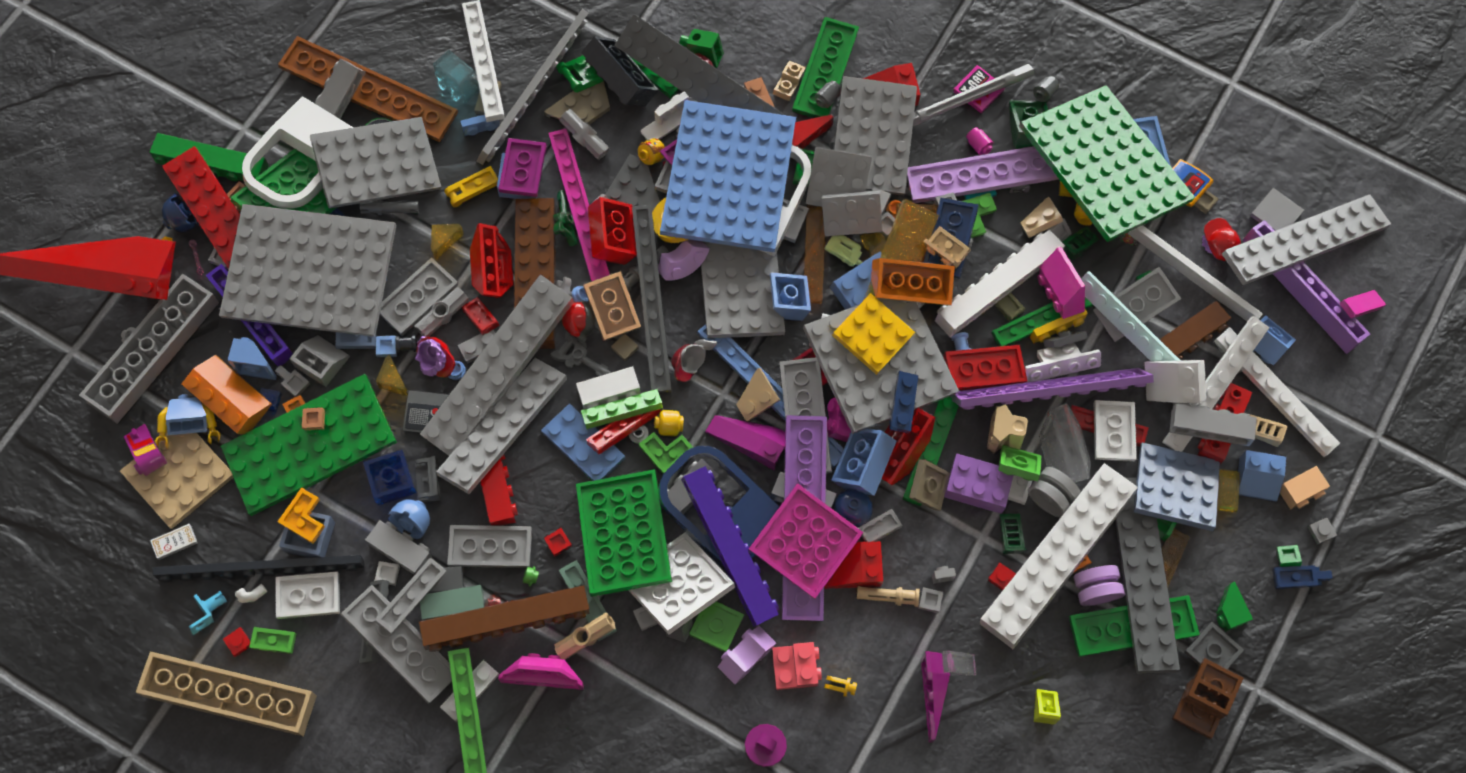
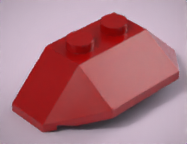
(490, 262)
(908, 446)

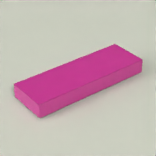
(1362, 304)

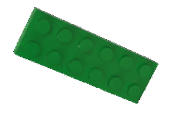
(825, 65)
(1110, 628)

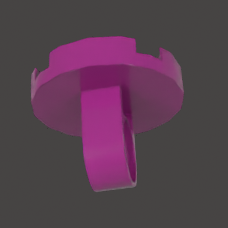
(765, 745)

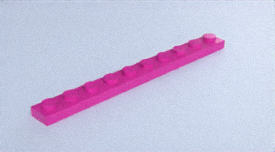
(577, 199)

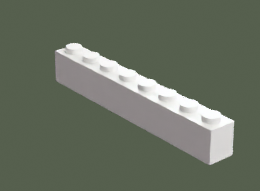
(997, 284)

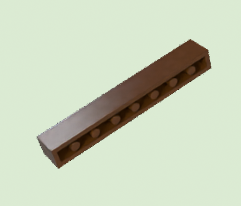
(504, 618)

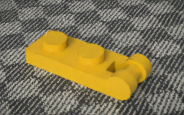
(471, 186)

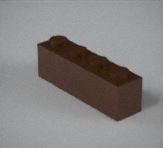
(1196, 330)

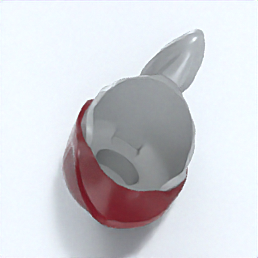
(690, 358)

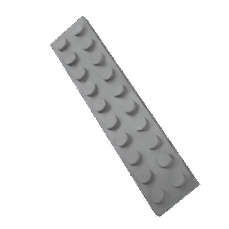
(532, 89)
(1306, 239)

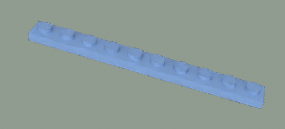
(746, 367)

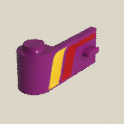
(144, 451)

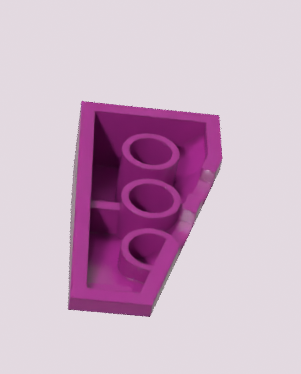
(755, 440)
(935, 688)

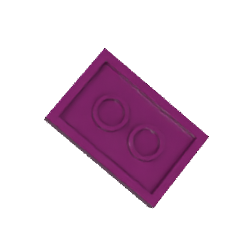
(522, 167)

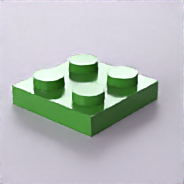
(1020, 463)
(717, 626)

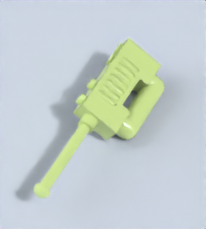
(847, 255)

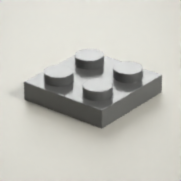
(1214, 646)

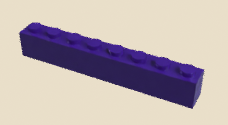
(729, 546)

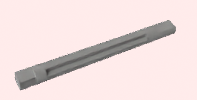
(974, 93)

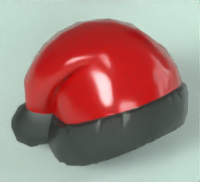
(579, 320)

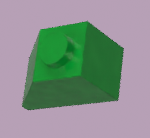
(1232, 609)

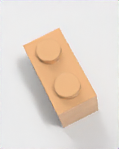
(1304, 487)

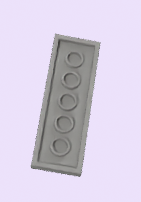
(804, 392)
(403, 649)

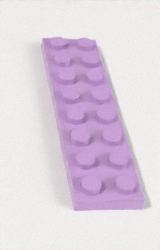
(978, 174)

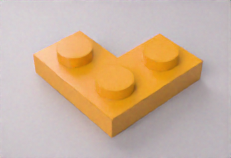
(297, 516)

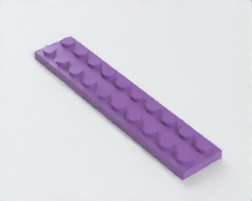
(1047, 388)
(806, 466)

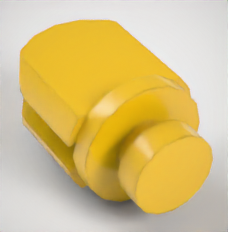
(848, 688)

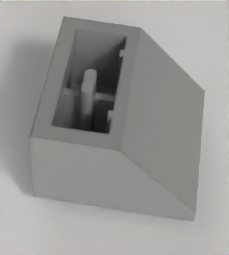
(319, 359)

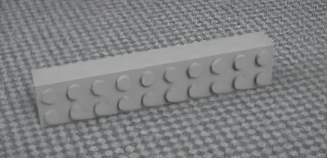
(498, 365)

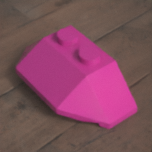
(541, 672)

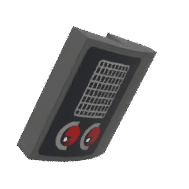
(420, 409)

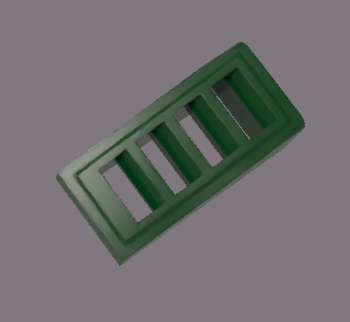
(1071, 252)
(1006, 548)

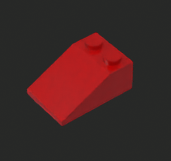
(898, 74)
(859, 568)

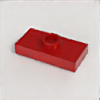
(480, 316)

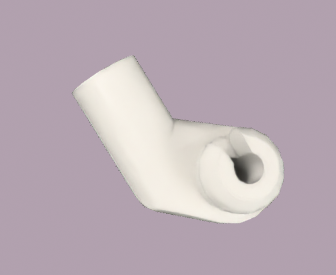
(244, 597)

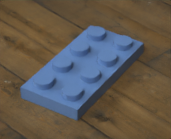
(569, 435)

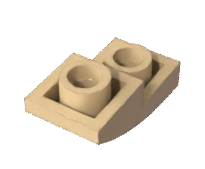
(789, 80)

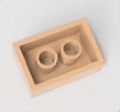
(612, 306)

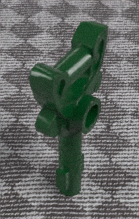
(563, 221)

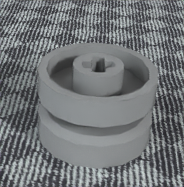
(1053, 491)

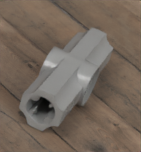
(584, 134)
(450, 304)

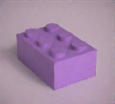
(978, 484)

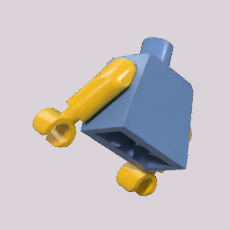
(184, 417)

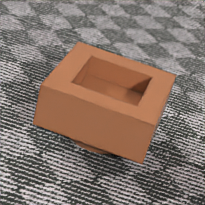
(313, 418)

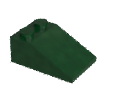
(1021, 111)

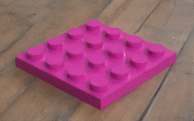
(805, 541)

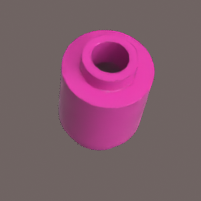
(979, 141)

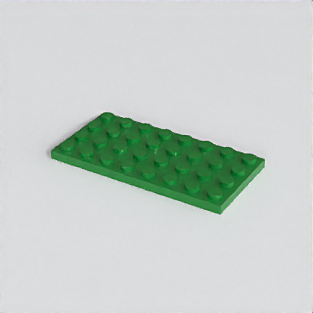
(284, 458)

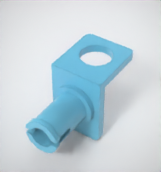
(207, 607)

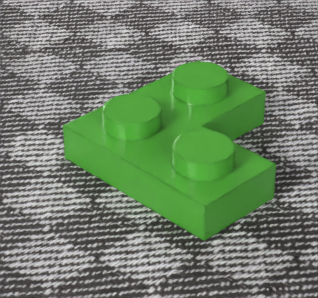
(986, 206)
(663, 455)

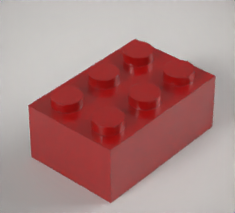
(612, 231)

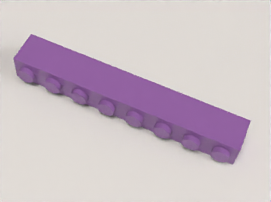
(1317, 299)

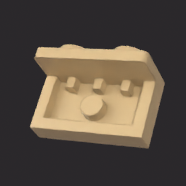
(947, 247)

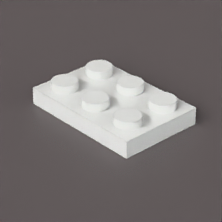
(1114, 430)
(307, 595)

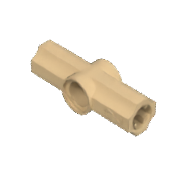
(594, 630)

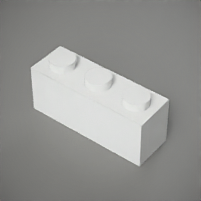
(608, 388)

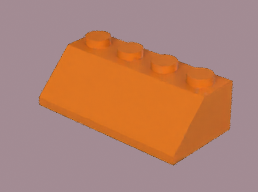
(912, 281)
(227, 394)

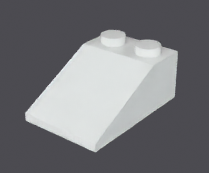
(1176, 381)

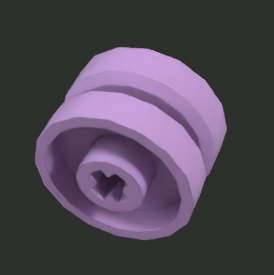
(1099, 585)

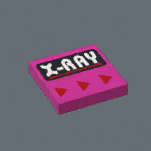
(974, 78)

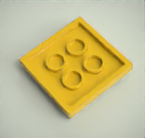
(873, 333)

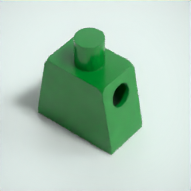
(704, 42)

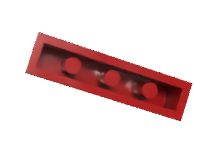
(498, 495)

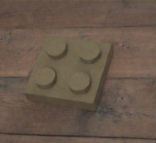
(929, 485)

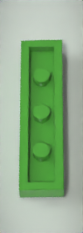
(621, 409)

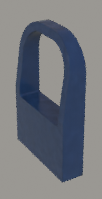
(749, 513)

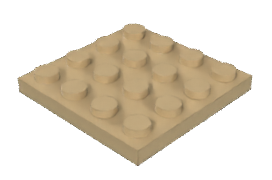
(183, 482)

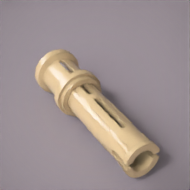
(898, 596)

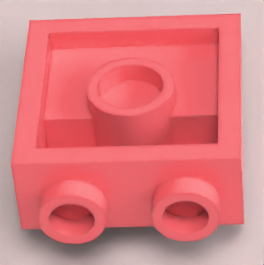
(796, 666)

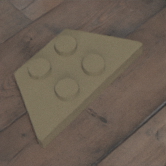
(587, 104)

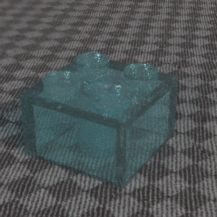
(456, 77)

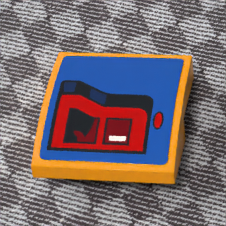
(1193, 178)

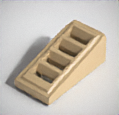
(1273, 426)

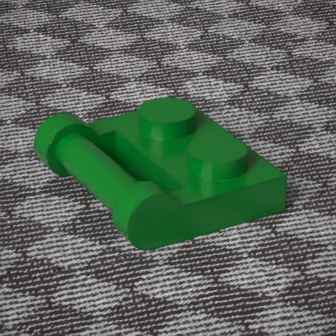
(584, 72)

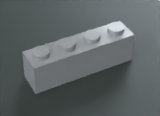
(1213, 424)

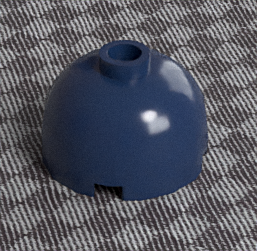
(178, 215)
(854, 507)

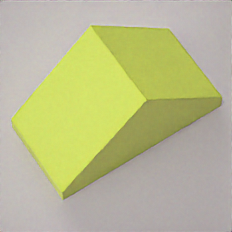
(1046, 707)

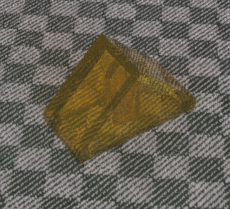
(443, 237)
(390, 379)

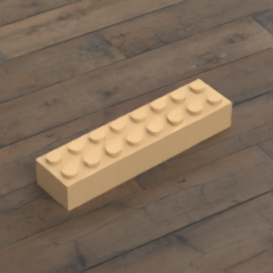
(226, 693)

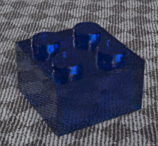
(389, 477)

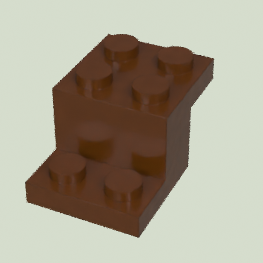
(1207, 698)

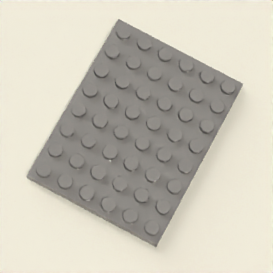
(308, 270)

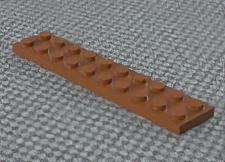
(374, 91)

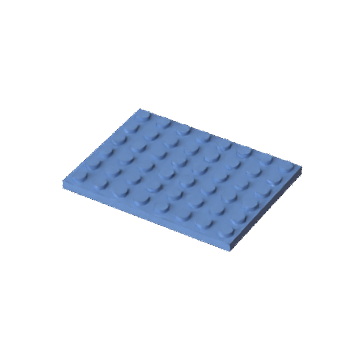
(728, 176)

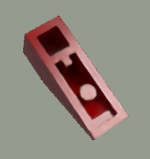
(810, 129)

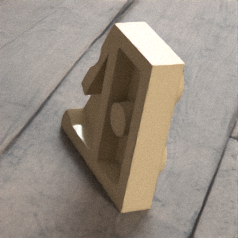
(1041, 218)
(757, 396)

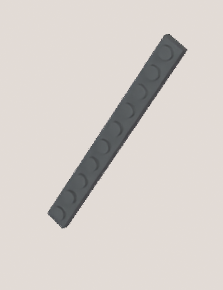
(651, 298)

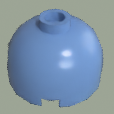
(410, 516)

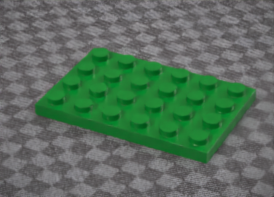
(286, 177)
(623, 533)

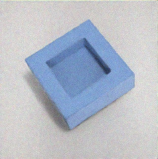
(386, 346)

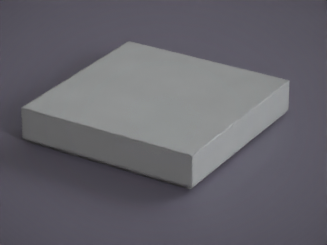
(1277, 210)

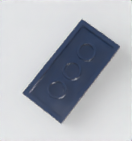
(958, 220)

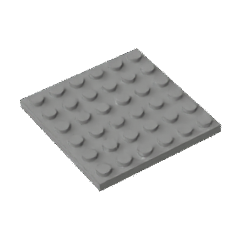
(869, 397)

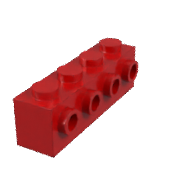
(1234, 400)

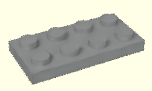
(417, 296)
(1144, 299)
(489, 546)

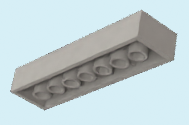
(149, 349)

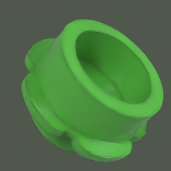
(530, 576)

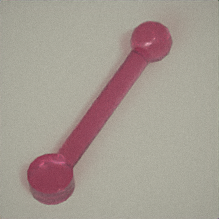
(192, 243)

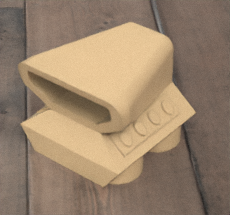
(1006, 429)

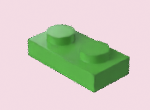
(273, 640)

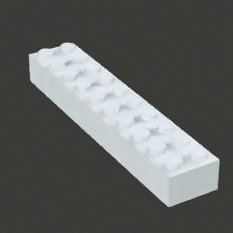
(1058, 556)

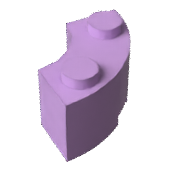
(682, 260)
(746, 654)

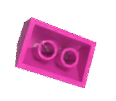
(1062, 284)

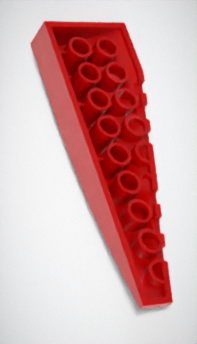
(117, 265)

